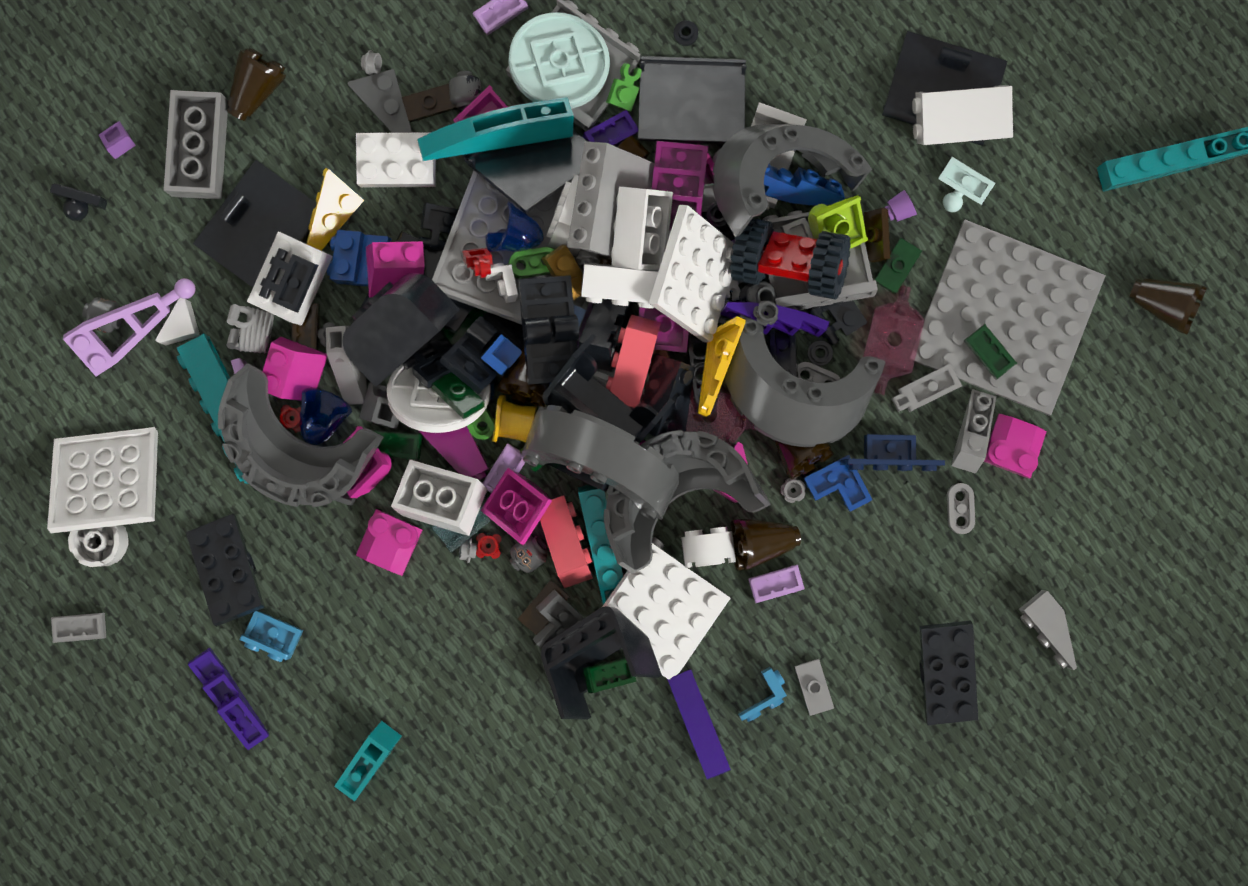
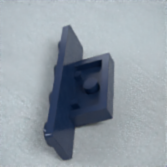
(891, 450)

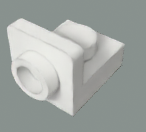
(506, 284)

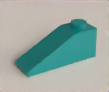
(368, 760)

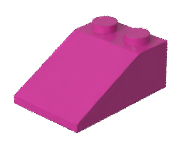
(516, 505)

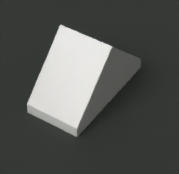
(179, 325)

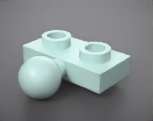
(965, 182)

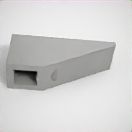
(349, 378)
(974, 432)
(1051, 624)

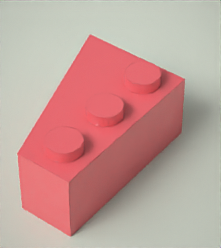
(633, 360)
(564, 543)

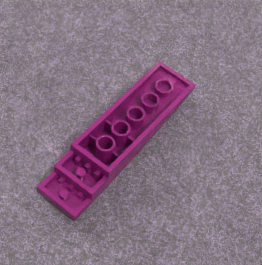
(678, 170)

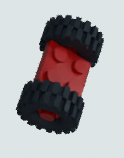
(817, 261)

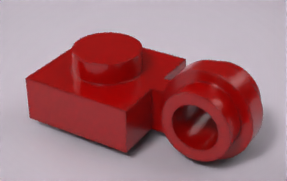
(479, 261)

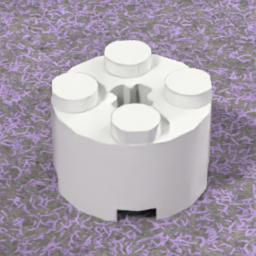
(708, 548)
(111, 550)

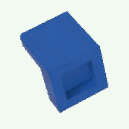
(501, 355)

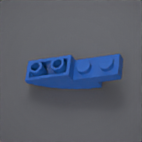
(801, 188)

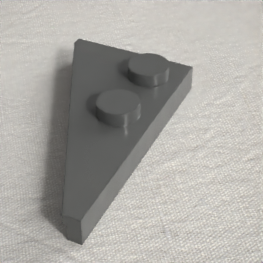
(384, 99)

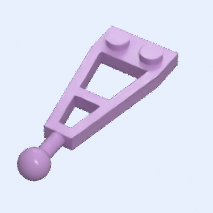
(94, 351)

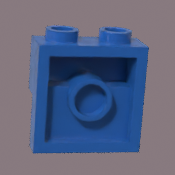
(349, 257)

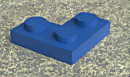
(839, 478)

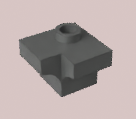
(376, 407)

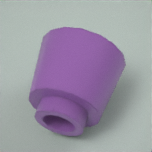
(900, 207)

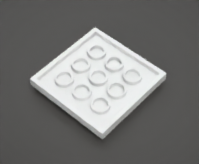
(693, 274)
(103, 480)
(669, 607)

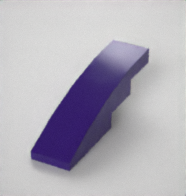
(613, 130)
(788, 319)
(228, 698)
(699, 724)

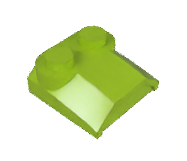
(840, 218)

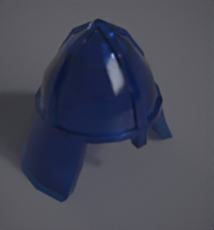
(520, 234)
(321, 415)

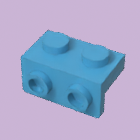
(271, 636)

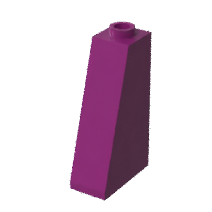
(460, 451)

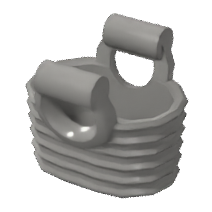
(254, 333)

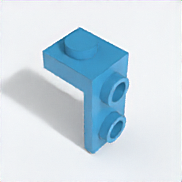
(774, 681)

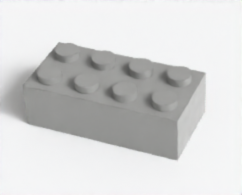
(196, 144)

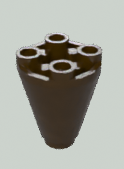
(253, 83)
(1169, 301)
(515, 384)
(802, 459)
(761, 541)

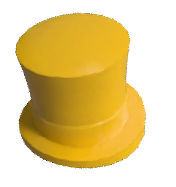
(512, 420)

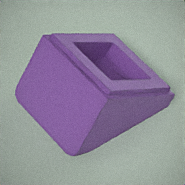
(116, 140)

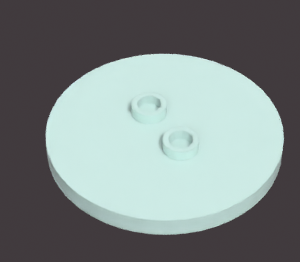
(558, 59)

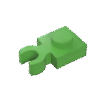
(623, 91)

